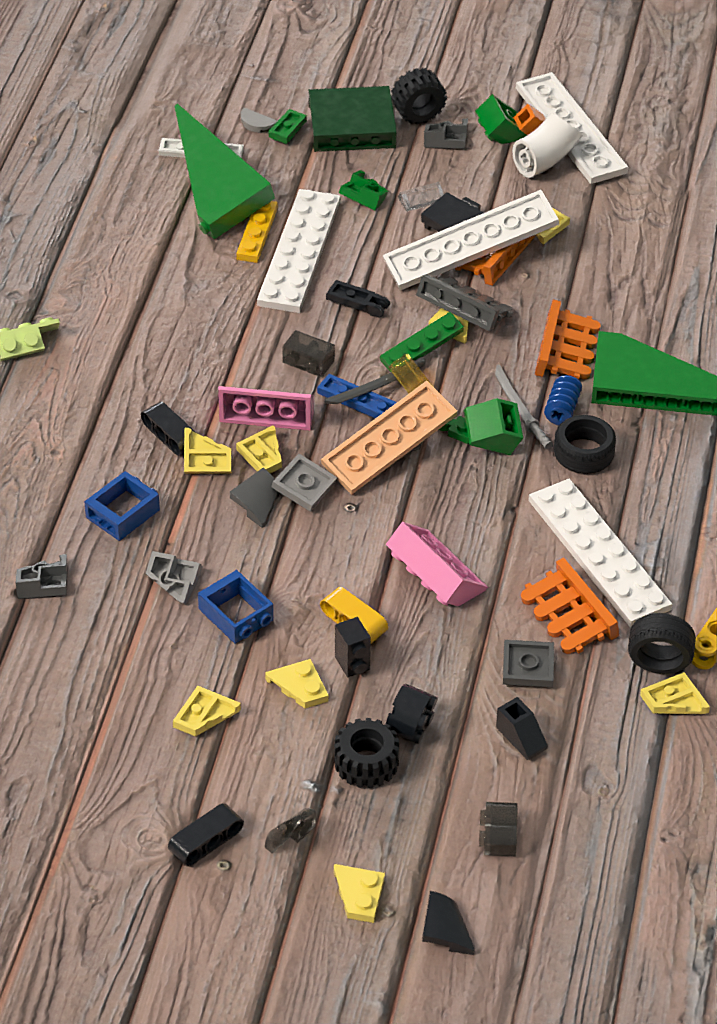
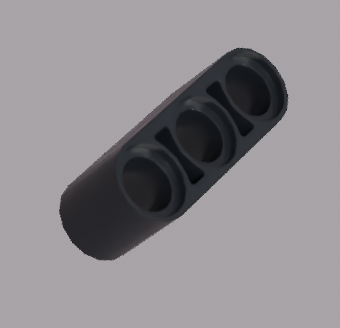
(166, 426)
(205, 834)

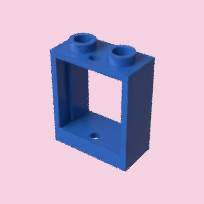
(111, 522)
(226, 589)

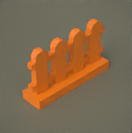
(497, 262)
(564, 350)
(577, 591)

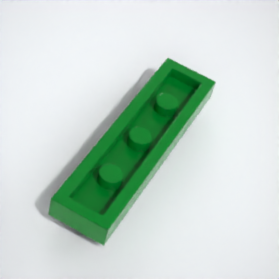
(425, 340)

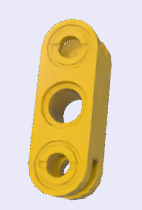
(706, 644)

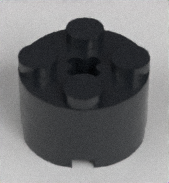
(411, 712)

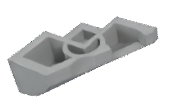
(174, 575)

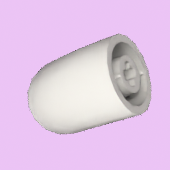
(544, 146)

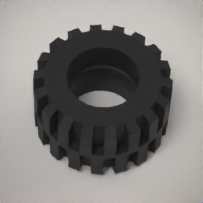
(419, 96)
(366, 769)

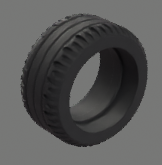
(584, 460)
(661, 658)

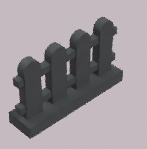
(463, 301)

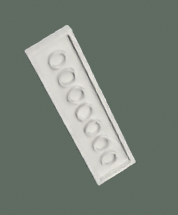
(592, 152)
(471, 239)
(298, 251)
(599, 552)

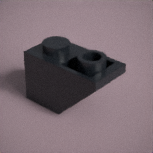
(521, 728)

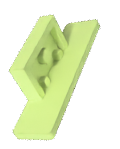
(25, 338)

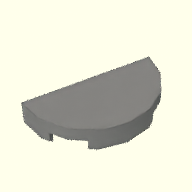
(255, 122)

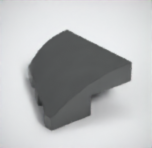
(446, 135)
(43, 579)

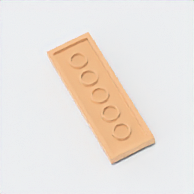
(389, 437)

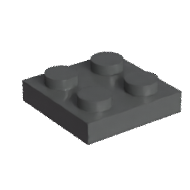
(528, 663)

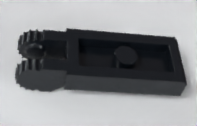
(357, 298)

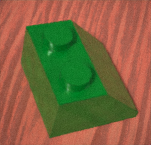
(498, 121)

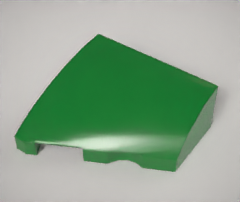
(364, 191)

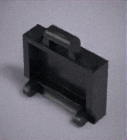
(449, 212)

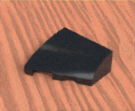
(445, 925)

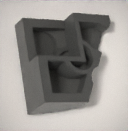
(256, 496)

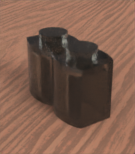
(500, 829)

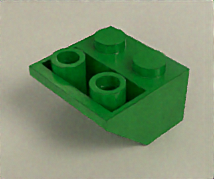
(494, 425)

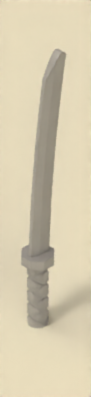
(531, 423)

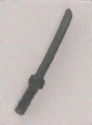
(368, 387)

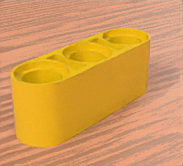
(343, 605)

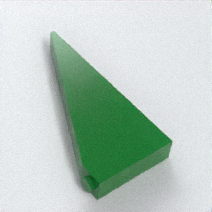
(221, 181)
(647, 378)

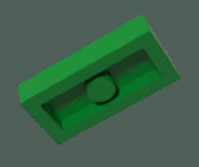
(287, 126)

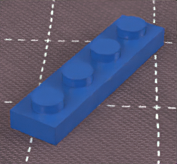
(369, 403)

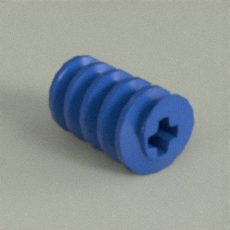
(562, 399)

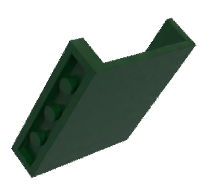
(352, 118)

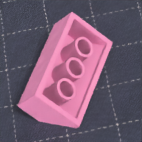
(265, 408)
(435, 565)

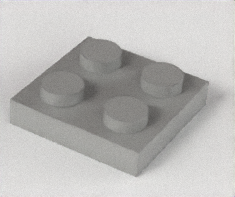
(304, 482)

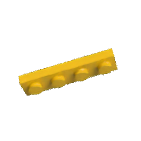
(256, 233)

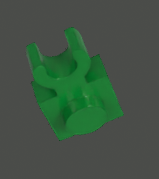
(457, 429)

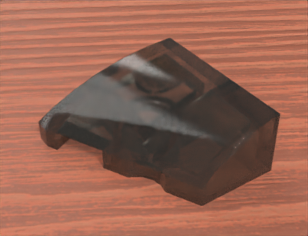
(295, 827)

